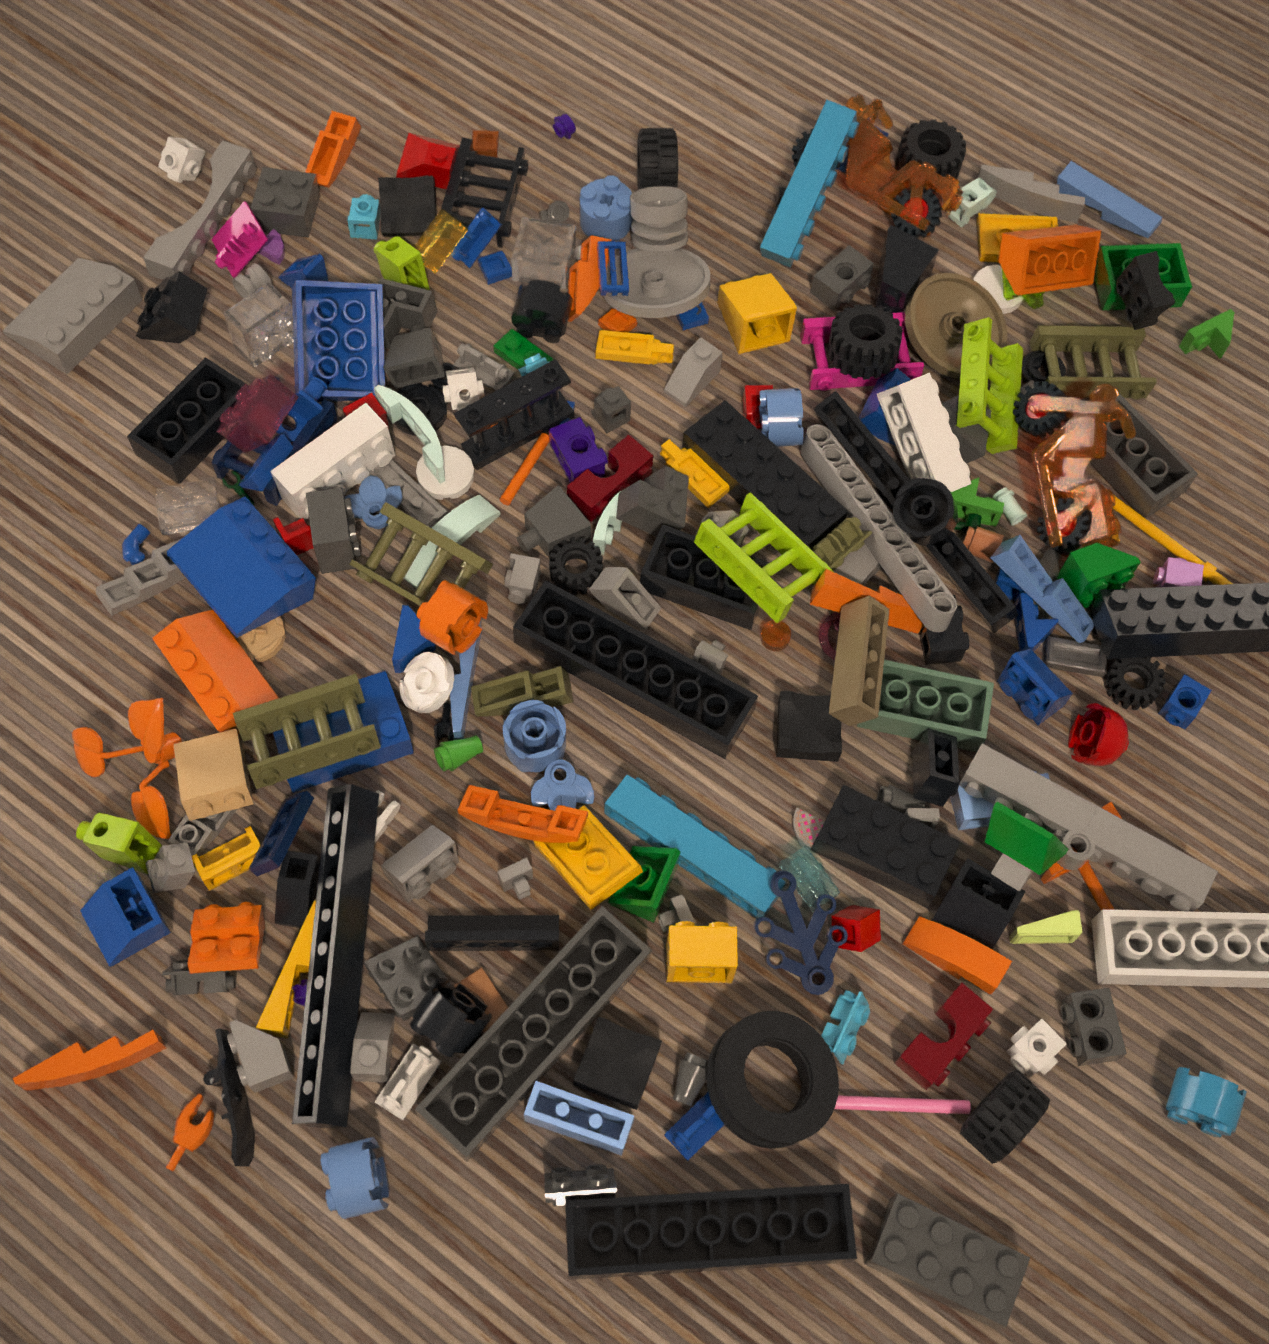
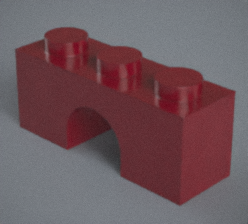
(628, 462)
(964, 1016)

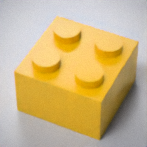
(701, 953)

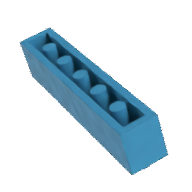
(808, 184)
(702, 852)

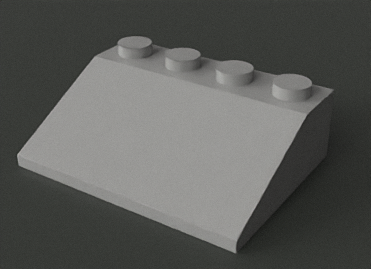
(75, 313)

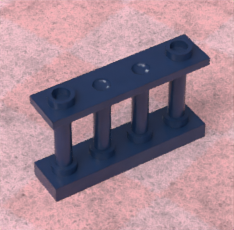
(226, 458)

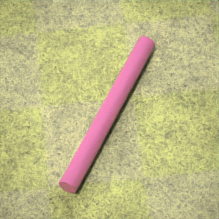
(903, 1104)

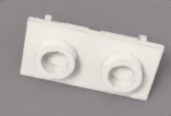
(408, 1081)

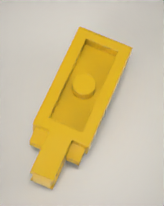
(632, 348)
(702, 478)

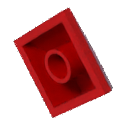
(428, 158)

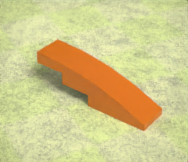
(79, 1064)

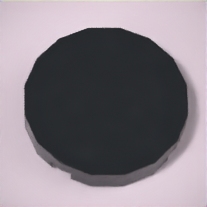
(428, 401)

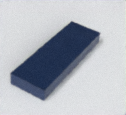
(281, 833)

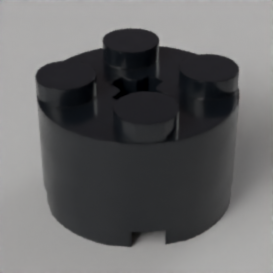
(541, 311)
(937, 499)
(450, 1017)

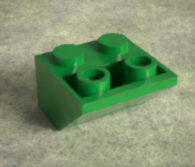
(1097, 569)

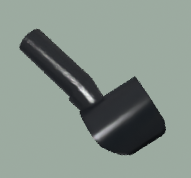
(444, 728)

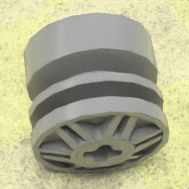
(659, 218)

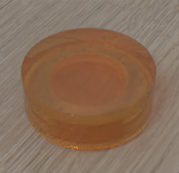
(775, 635)

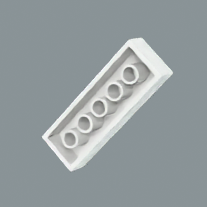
(1181, 948)

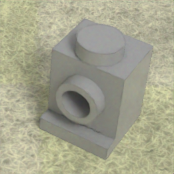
(522, 578)
(171, 868)

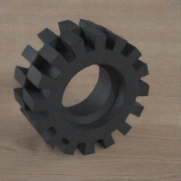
(570, 551)
(1130, 696)

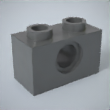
(842, 278)

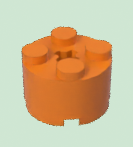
(452, 618)

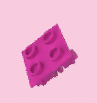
(238, 240)

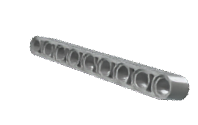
(887, 543)

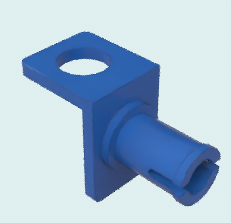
(305, 407)

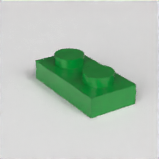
(516, 349)

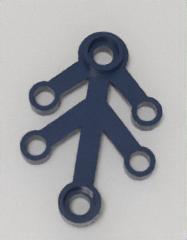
(802, 937)

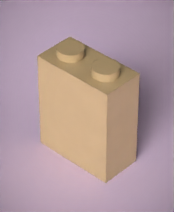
(212, 774)

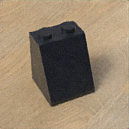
(902, 269)

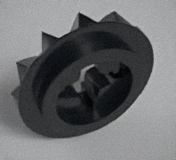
(1032, 363)

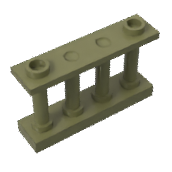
(1093, 339)
(421, 536)
(299, 708)

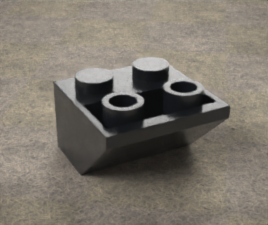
(172, 309)
(978, 904)

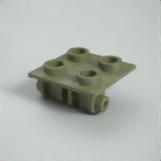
(841, 542)

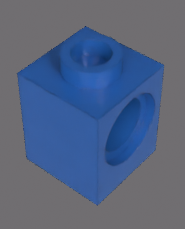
(1188, 692)

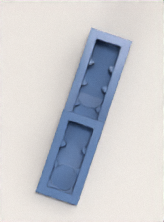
(1115, 206)
(1053, 596)
(461, 690)

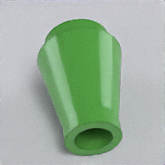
(457, 752)

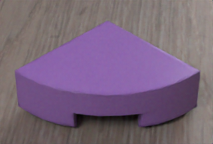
(273, 248)

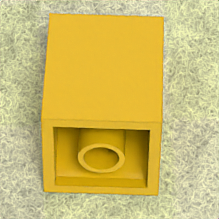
(757, 312)

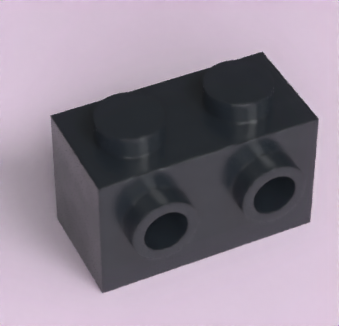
(935, 767)

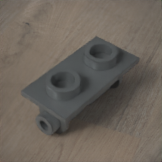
(185, 983)

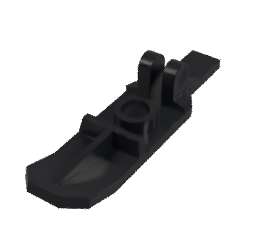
(234, 1100)

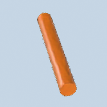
(524, 469)
(1095, 887)

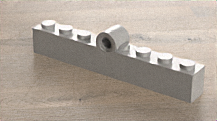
(1089, 830)

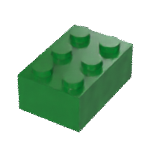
(1115, 259)

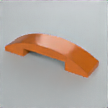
(520, 819)

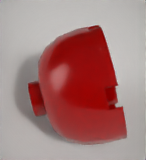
(1098, 736)

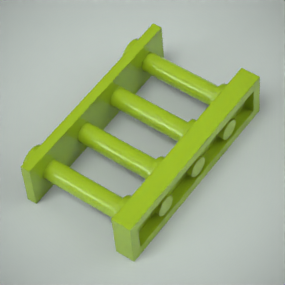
(1004, 385)
(745, 572)

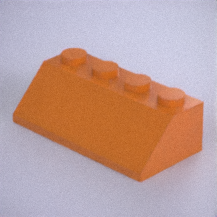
(1049, 258)
(213, 667)

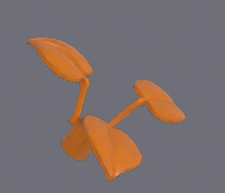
(146, 724)

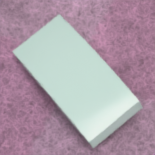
(607, 525)

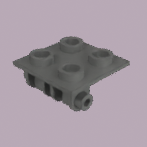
(404, 975)
(563, 1182)

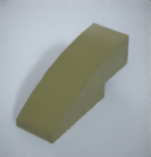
(502, 694)

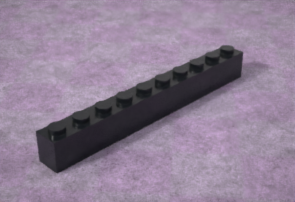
(887, 479)
(336, 958)

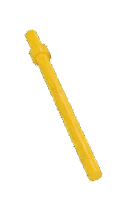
(1166, 541)

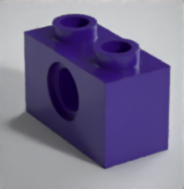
(574, 437)

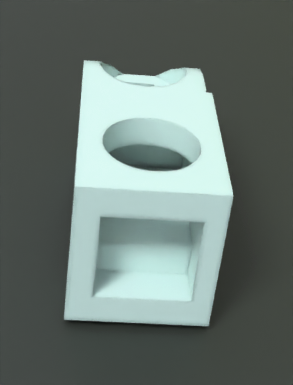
(976, 197)

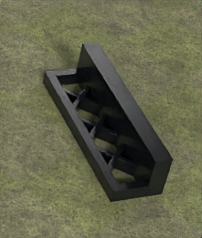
(492, 933)

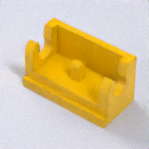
(227, 860)

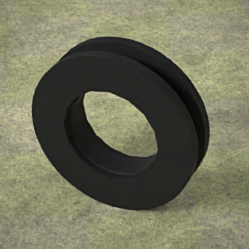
(734, 1101)

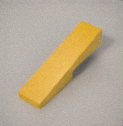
(279, 1009)

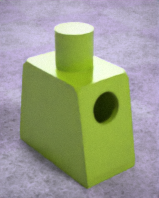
(401, 263)
(119, 841)

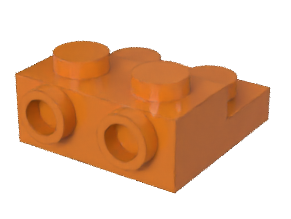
(226, 938)

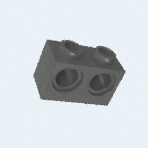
(1102, 1026)

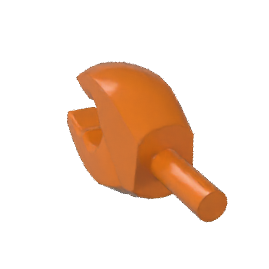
(186, 1134)

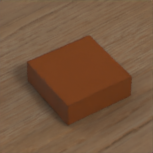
(486, 142)

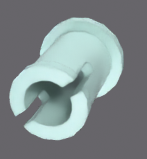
(1011, 507)

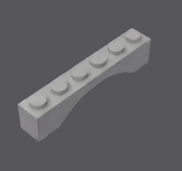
(180, 248)

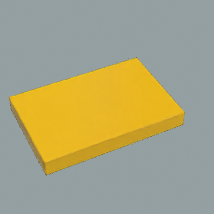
(993, 225)
(592, 865)

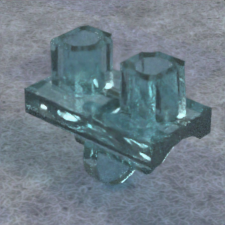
(809, 876)

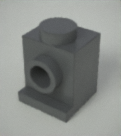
(607, 404)

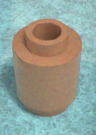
(982, 542)

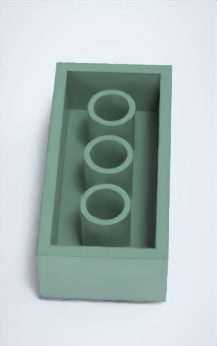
(932, 699)

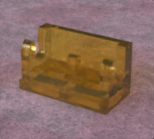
(439, 240)

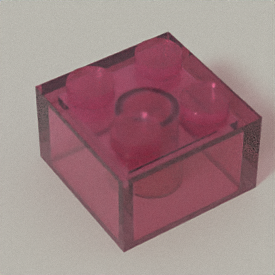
(256, 413)

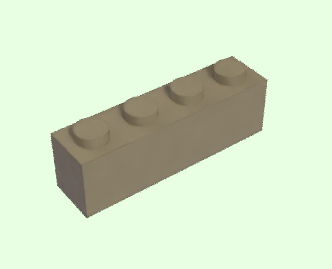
(859, 661)

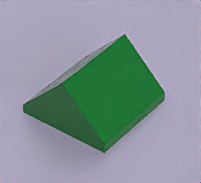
(1023, 840)
(647, 891)

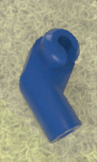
(131, 545)

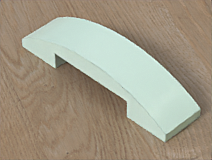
(399, 407)
(457, 526)

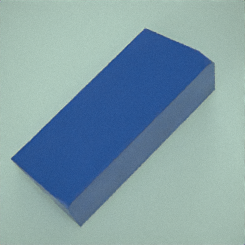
(271, 457)

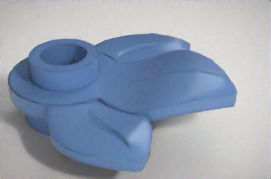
(372, 498)
(565, 792)

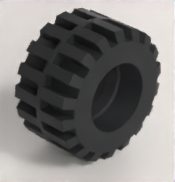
(934, 144)
(657, 157)
(864, 341)
(1005, 1116)

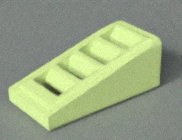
(1054, 929)

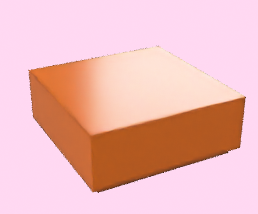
(617, 321)

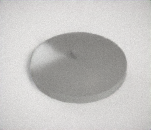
(660, 283)

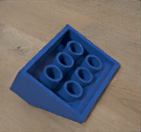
(338, 337)
(243, 567)
(378, 709)

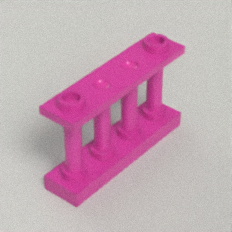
(817, 332)

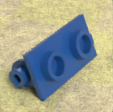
(476, 238)
(695, 1128)

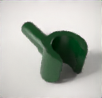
(237, 488)
(972, 520)

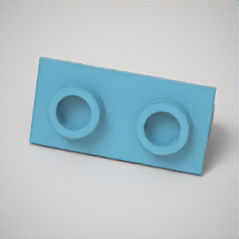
(852, 1012)

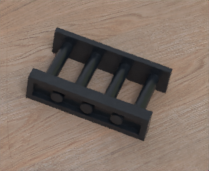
(462, 177)
(521, 427)

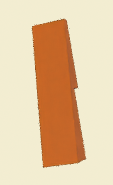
(834, 591)

